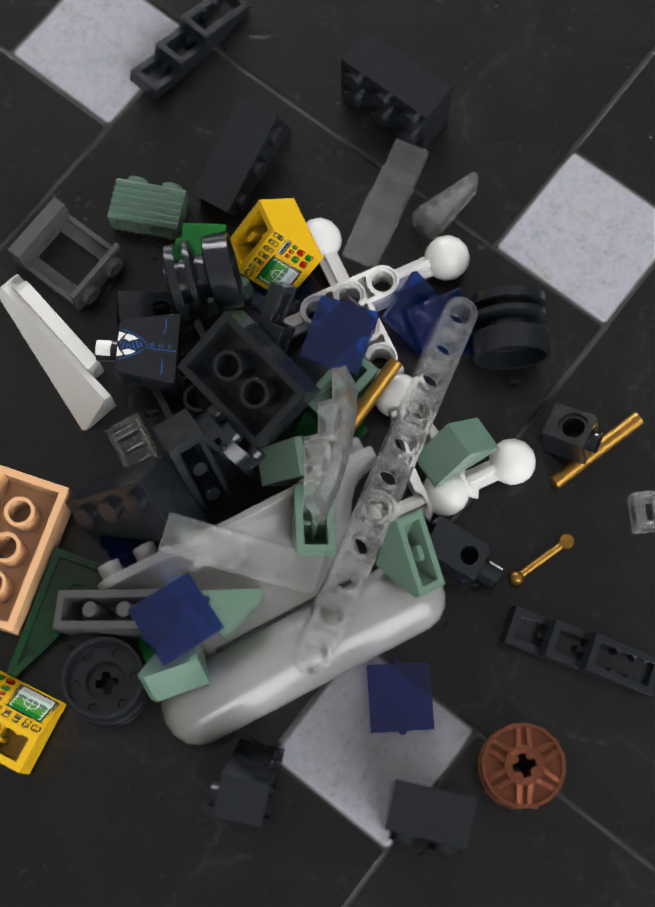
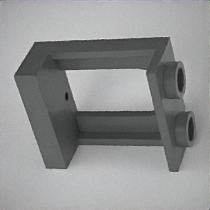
(43, 231)

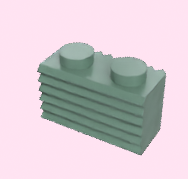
(148, 207)

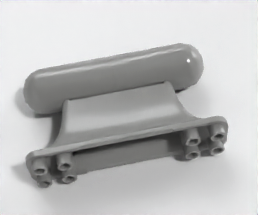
(256, 663)

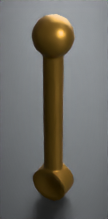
(565, 542)

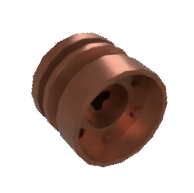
(510, 788)

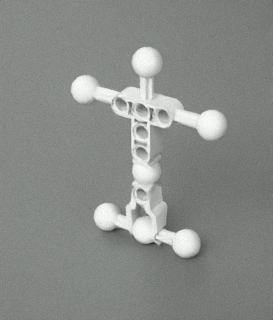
(445, 260)

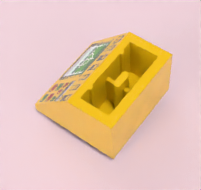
(275, 244)
(25, 722)

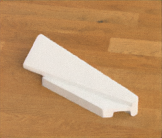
(59, 351)

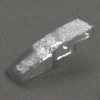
(385, 204)
(330, 449)
(240, 553)

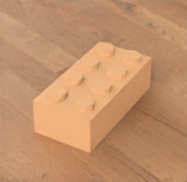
(30, 529)

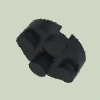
(229, 438)

